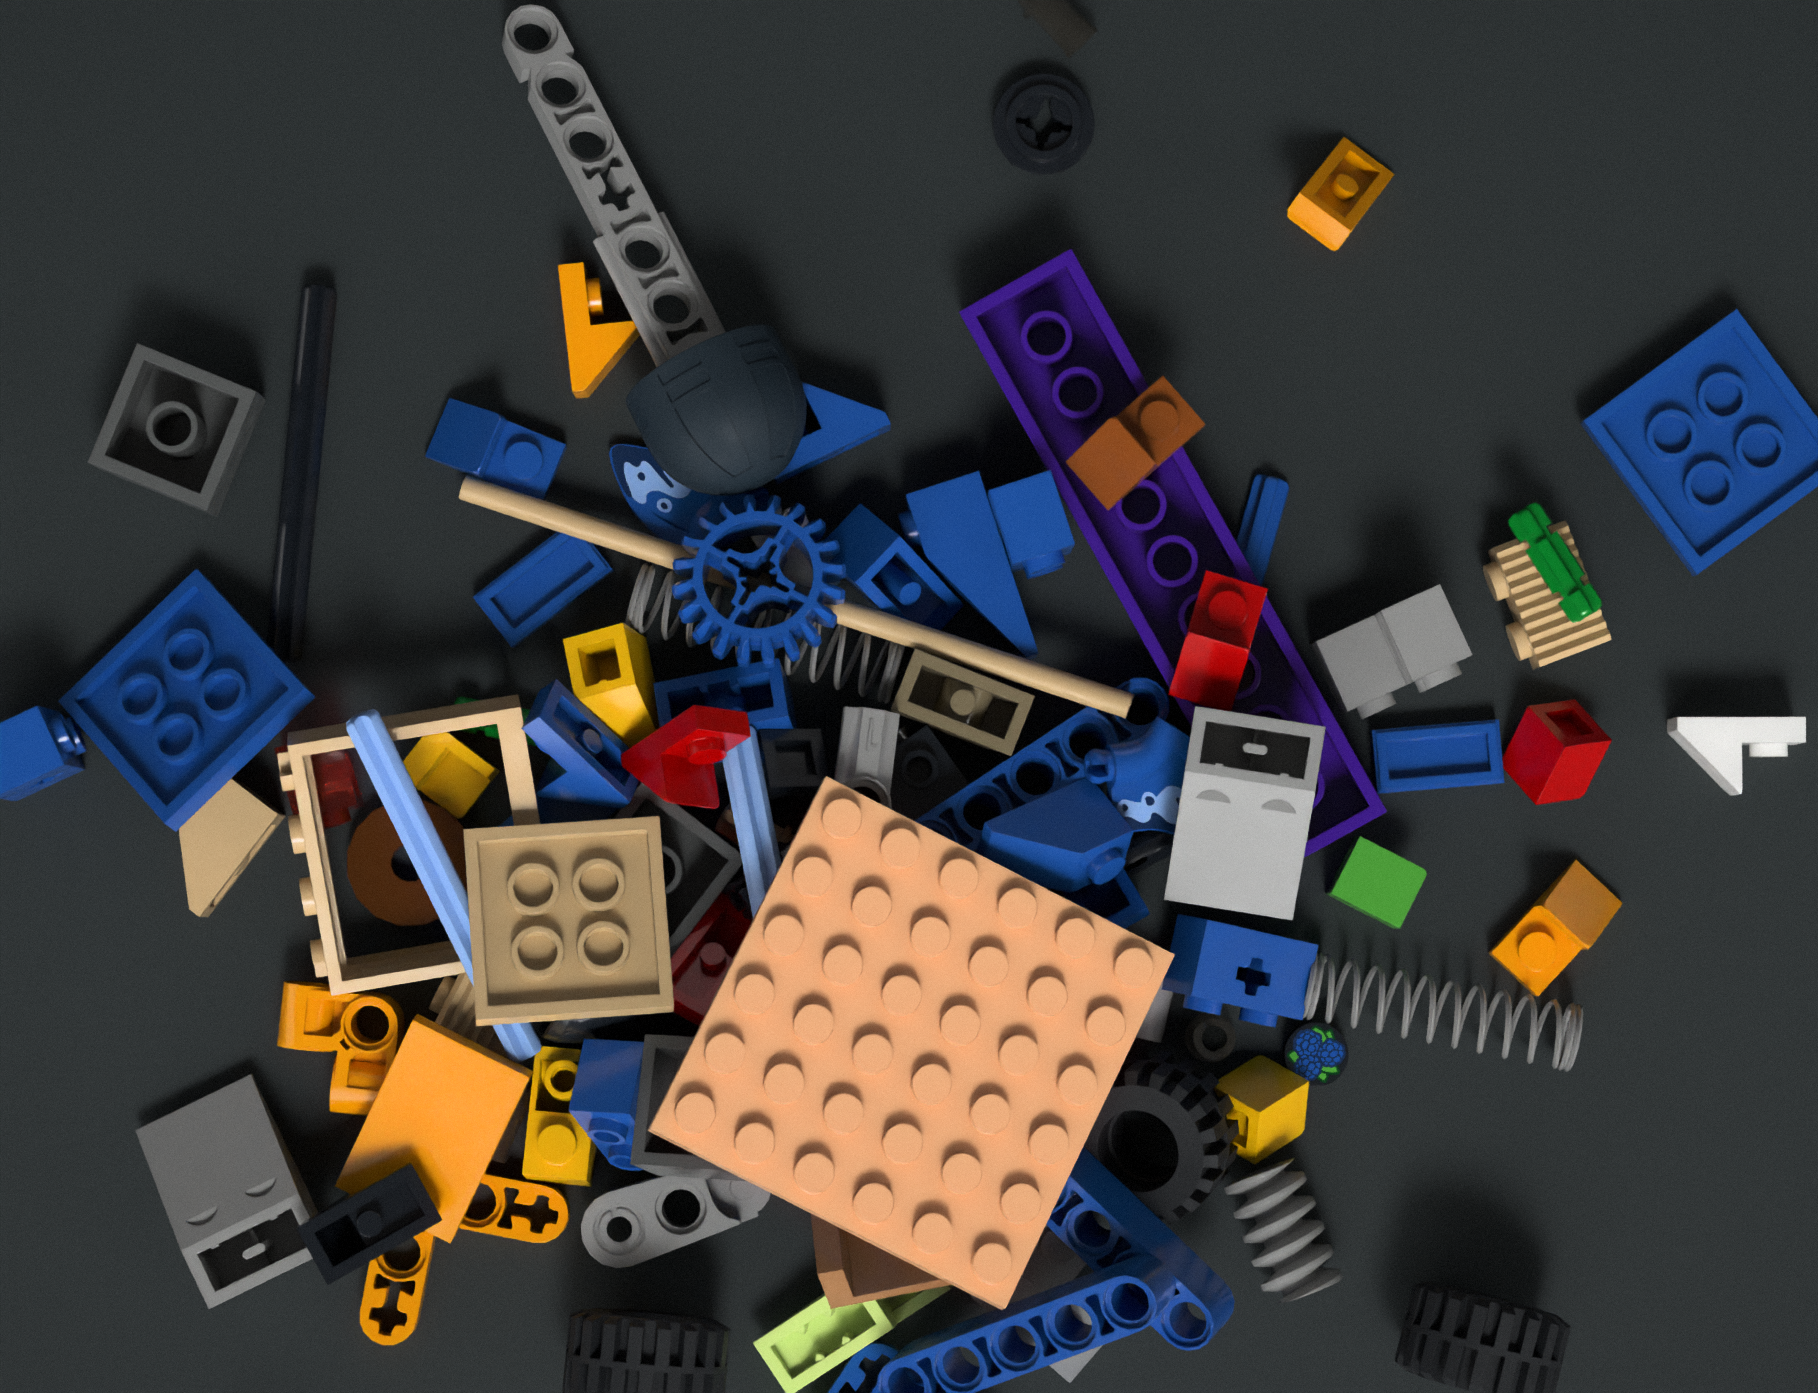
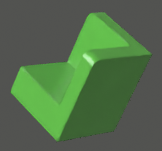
(1376, 882)

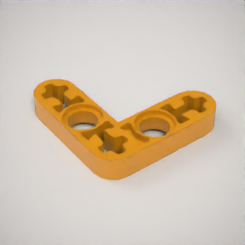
(412, 1303)

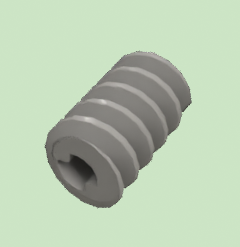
(1284, 1231)

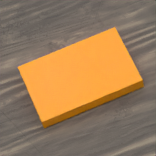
(443, 1114)

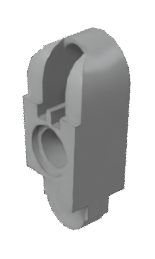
(653, 1233)

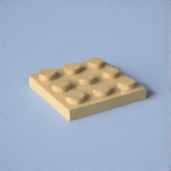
(568, 921)

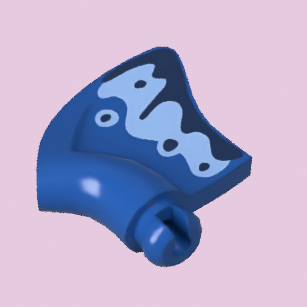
(664, 504)
(1143, 775)

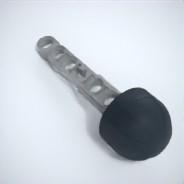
(720, 403)

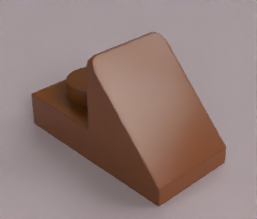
(1135, 443)

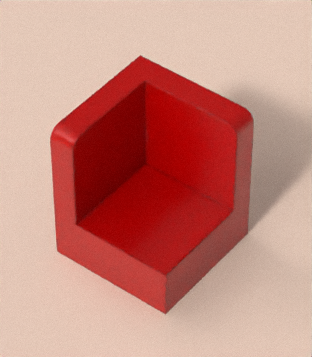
(1555, 751)

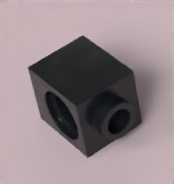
(792, 769)

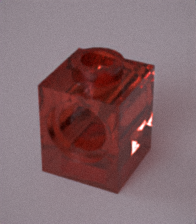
(335, 785)

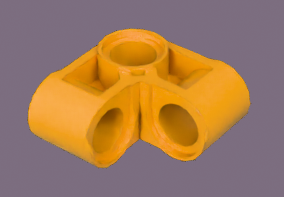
(328, 1023)

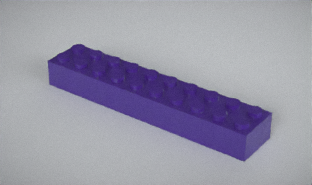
(1064, 380)

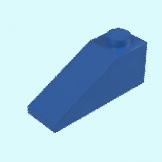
(965, 548)

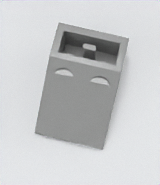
(1244, 812)
(229, 1190)

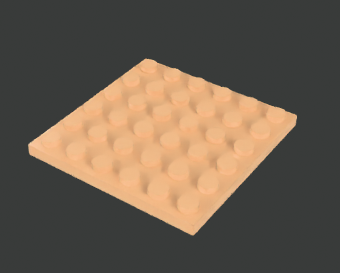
(912, 1043)

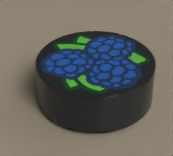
(1316, 1053)

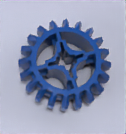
(786, 597)

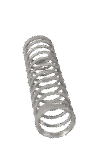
(641, 595)
(1567, 1028)

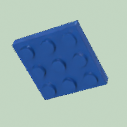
(1711, 442)
(186, 699)

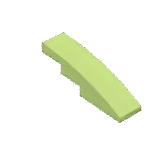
(824, 1337)

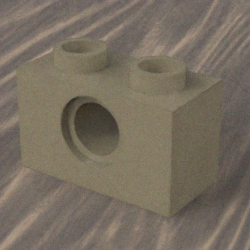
(962, 703)

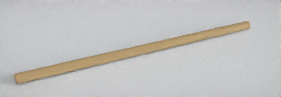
(848, 614)

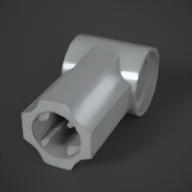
(867, 751)

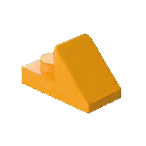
(1339, 194)
(590, 347)
(1556, 928)

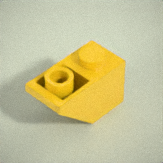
(615, 680)
(555, 1142)

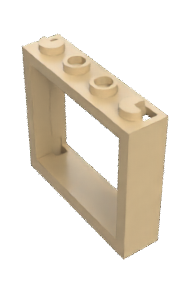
(309, 836)

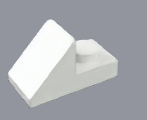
(1719, 740)

